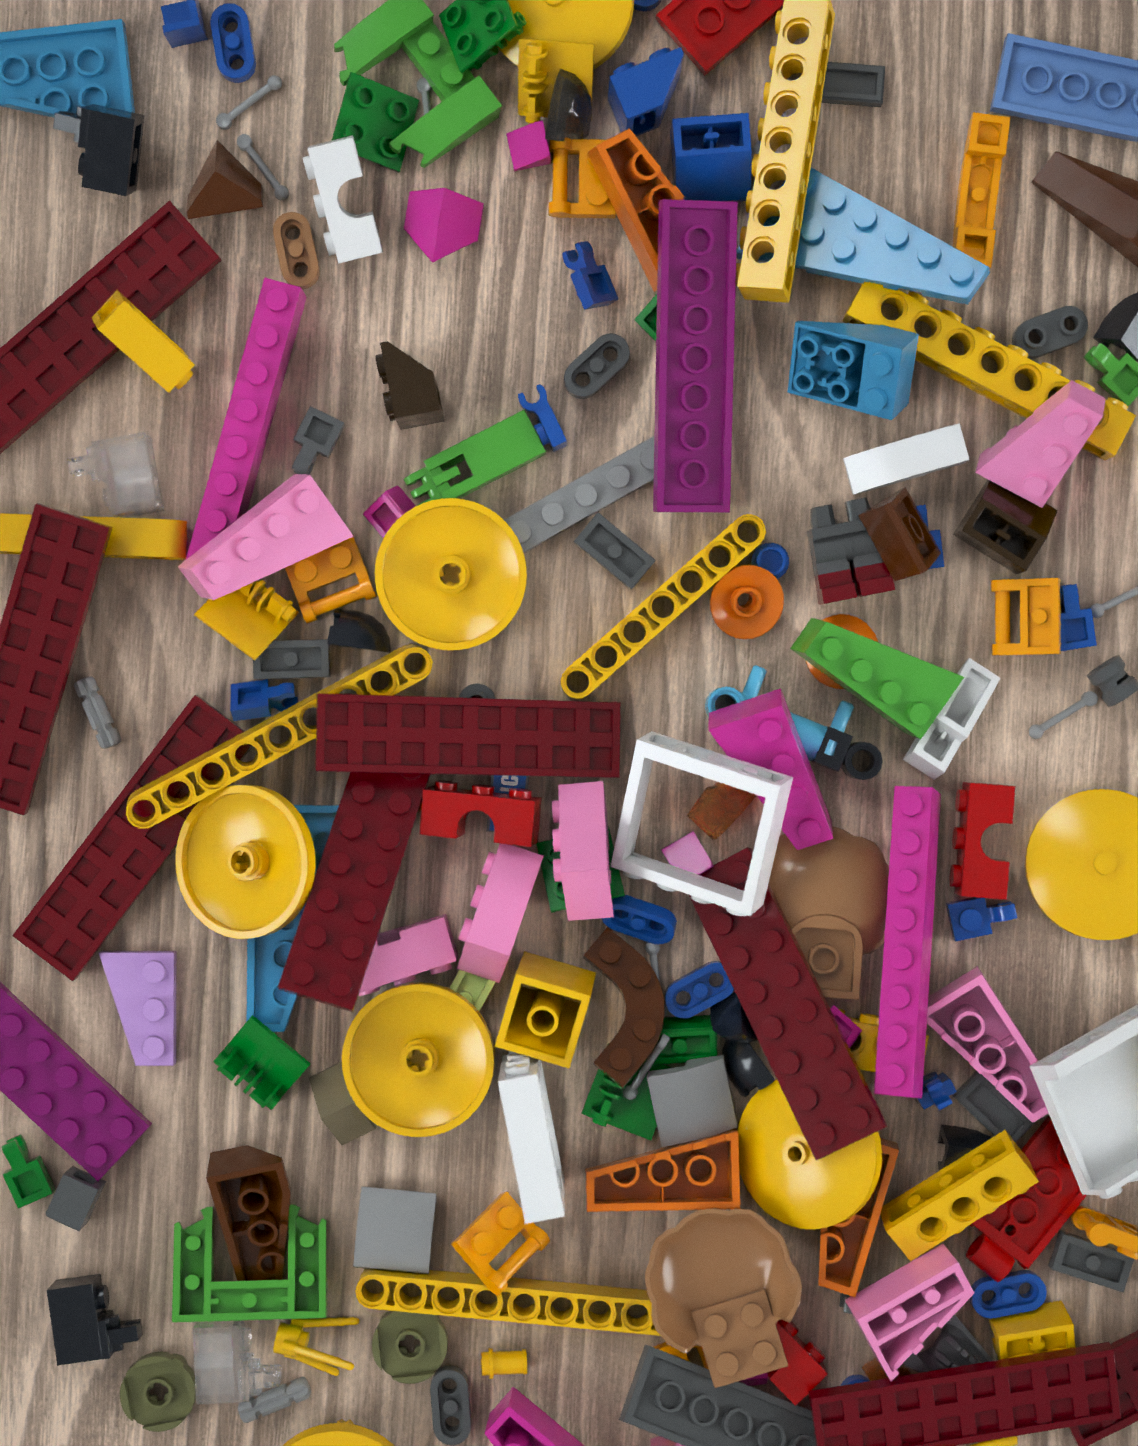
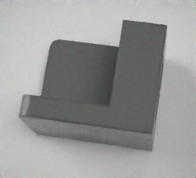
(75, 1198)

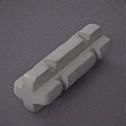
(97, 712)
(274, 1399)

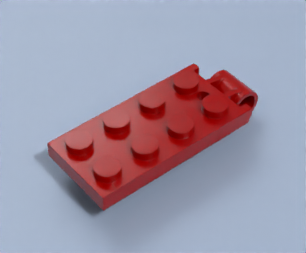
(714, 28)
(1034, 1214)

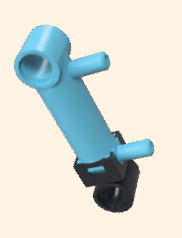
(822, 743)

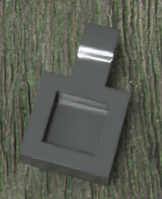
(316, 436)

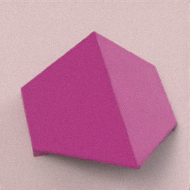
(442, 221)

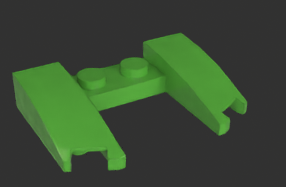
(466, 100)
(201, 1299)

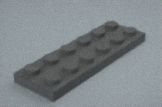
(684, 1407)

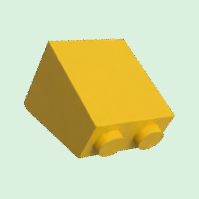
(546, 1009)

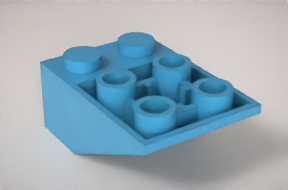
(853, 366)

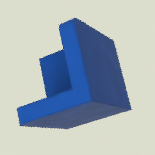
(183, 23)

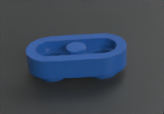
(233, 45)
(642, 920)
(701, 991)
(1006, 1294)

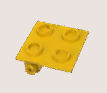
(538, 69)
(249, 617)

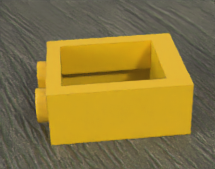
(143, 342)

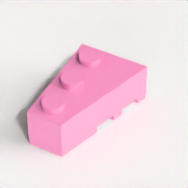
(1044, 445)
(583, 850)
(498, 912)
(410, 951)
(909, 1306)

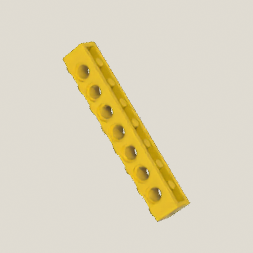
(774, 278)
(968, 370)

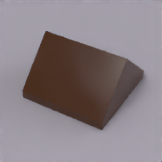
(900, 535)

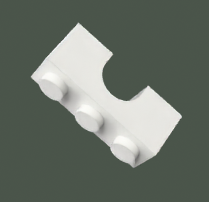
(350, 234)

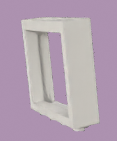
(720, 768)
(532, 1137)

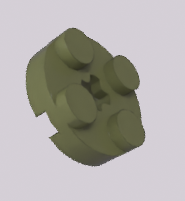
(396, 1359)
(147, 1409)

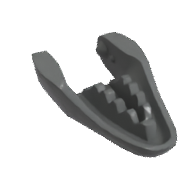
(951, 1349)

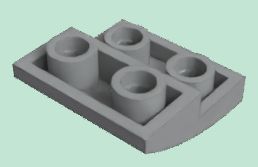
(692, 1100)
(394, 1230)

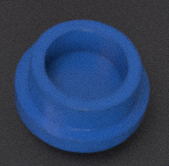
(772, 558)

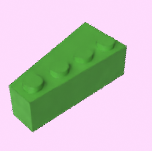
(883, 678)

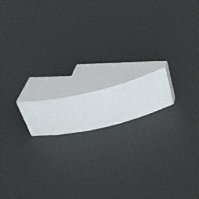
(906, 459)
(954, 722)

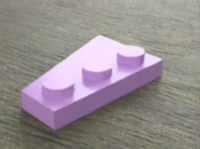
(146, 1002)

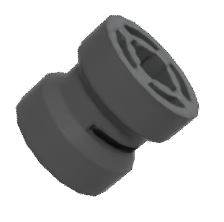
(1113, 681)

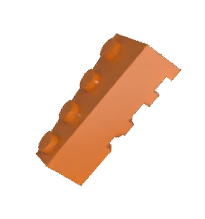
(634, 189)
(670, 1178)
(847, 1244)

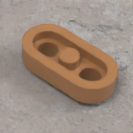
(296, 252)

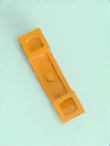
(979, 186)

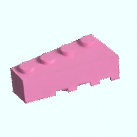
(270, 536)
(982, 1032)

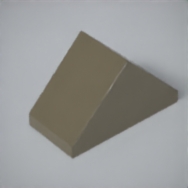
(337, 1107)

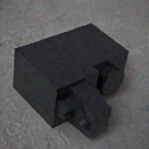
(110, 143)
(81, 1323)

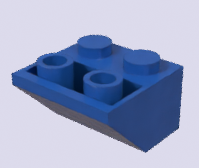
(644, 90)
(712, 157)

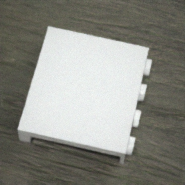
(1094, 1103)

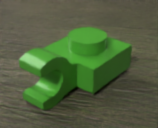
(1119, 375)

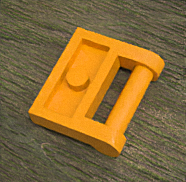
(592, 197)
(324, 569)
(1038, 616)
(1107, 1229)
(491, 1233)

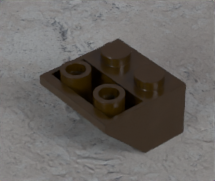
(413, 389)
(1006, 527)

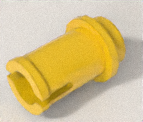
(503, 1362)

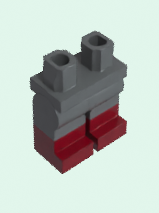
(844, 543)

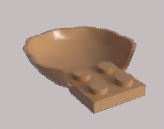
(833, 905)
(724, 1287)

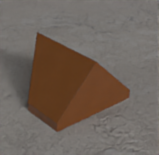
(223, 186)

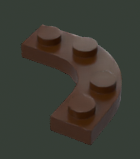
(642, 1001)

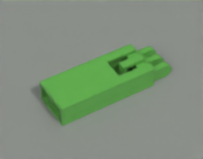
(487, 454)

